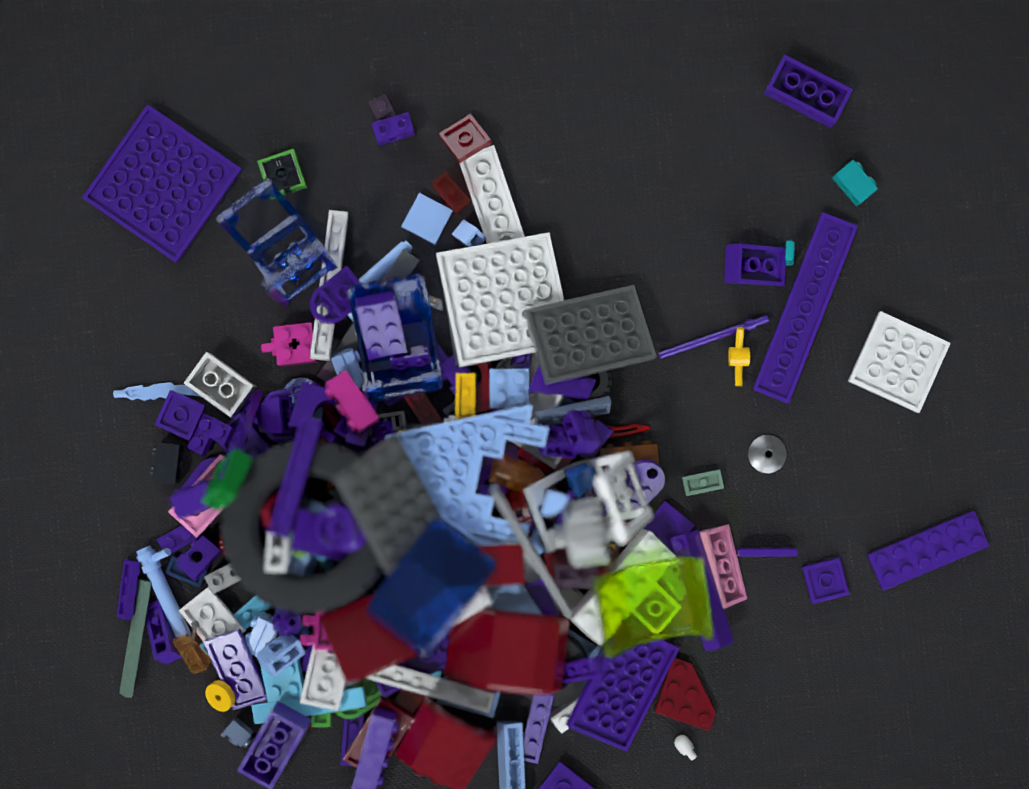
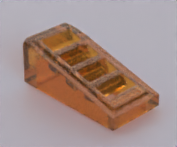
(197, 658)

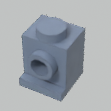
(238, 733)

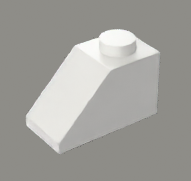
(278, 553)

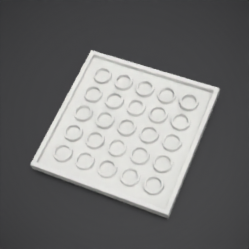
(489, 292)

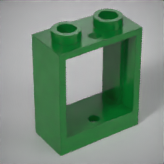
(224, 490)

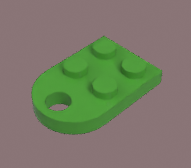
(372, 696)

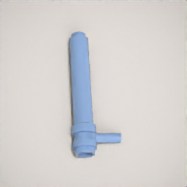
(379, 270)
(152, 567)

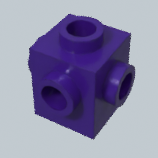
(380, 431)
(286, 622)

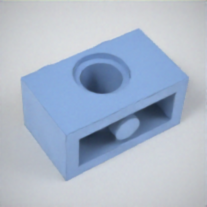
(280, 654)

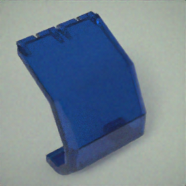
(415, 314)
(431, 587)

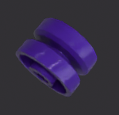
(339, 530)

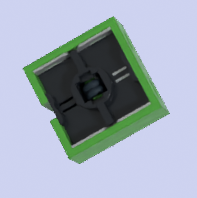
(283, 171)

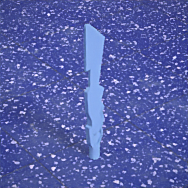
(153, 391)

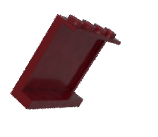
(361, 643)

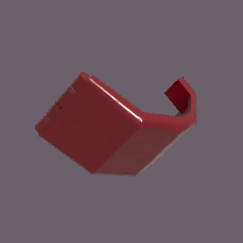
(508, 651)

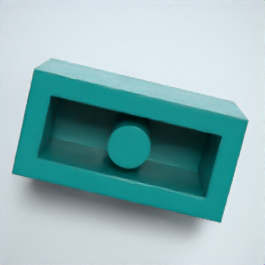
(855, 182)

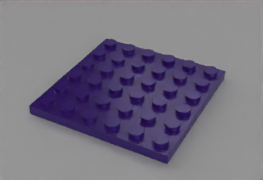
(162, 183)

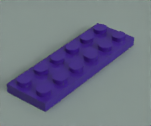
(928, 550)

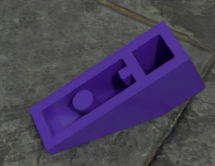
(160, 634)

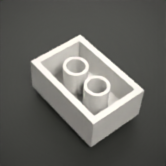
(220, 384)

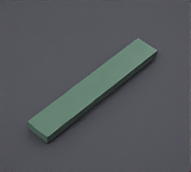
(135, 638)

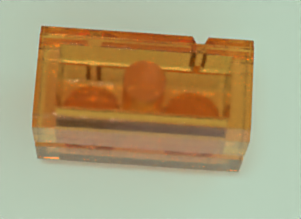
(511, 473)

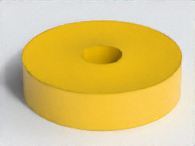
(220, 695)

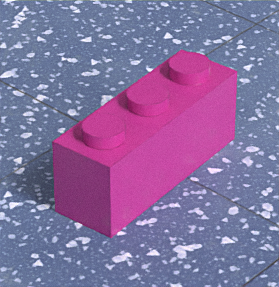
(351, 403)

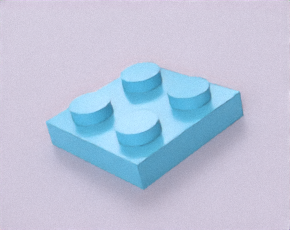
(285, 685)

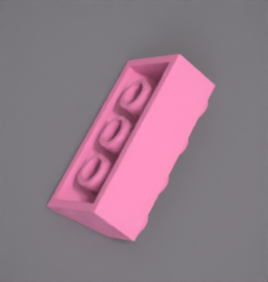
(724, 564)

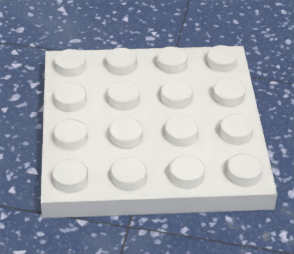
(899, 362)

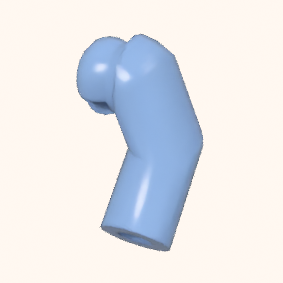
(536, 540)

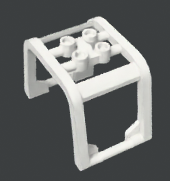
(611, 491)

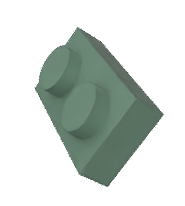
(702, 482)

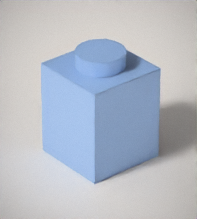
(468, 234)

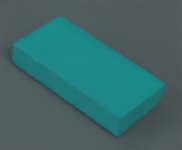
(789, 252)

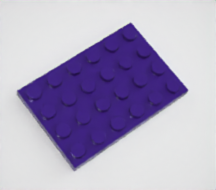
(618, 701)

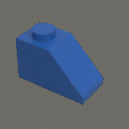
(580, 478)

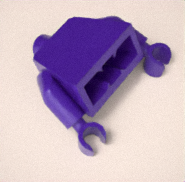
(275, 414)

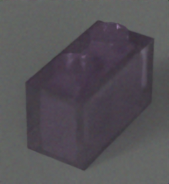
(571, 578)

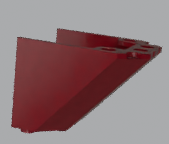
(444, 746)

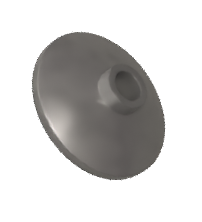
(757, 454)

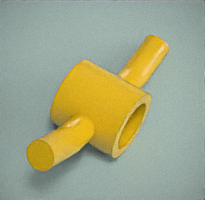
(739, 356)

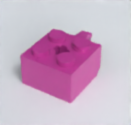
(282, 344)

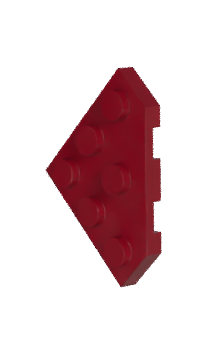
(684, 697)

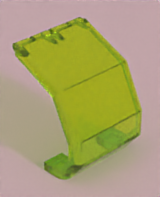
(653, 603)

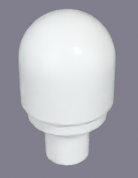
(685, 746)

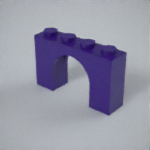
(313, 397)

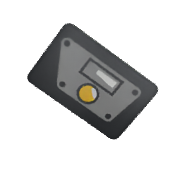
(436, 302)

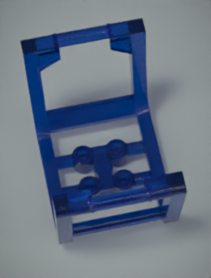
(274, 282)

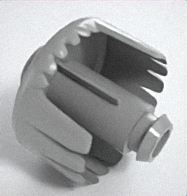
(585, 533)

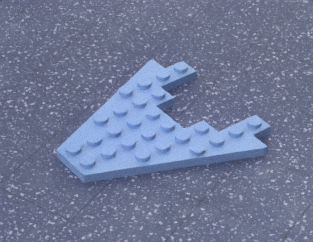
(450, 464)

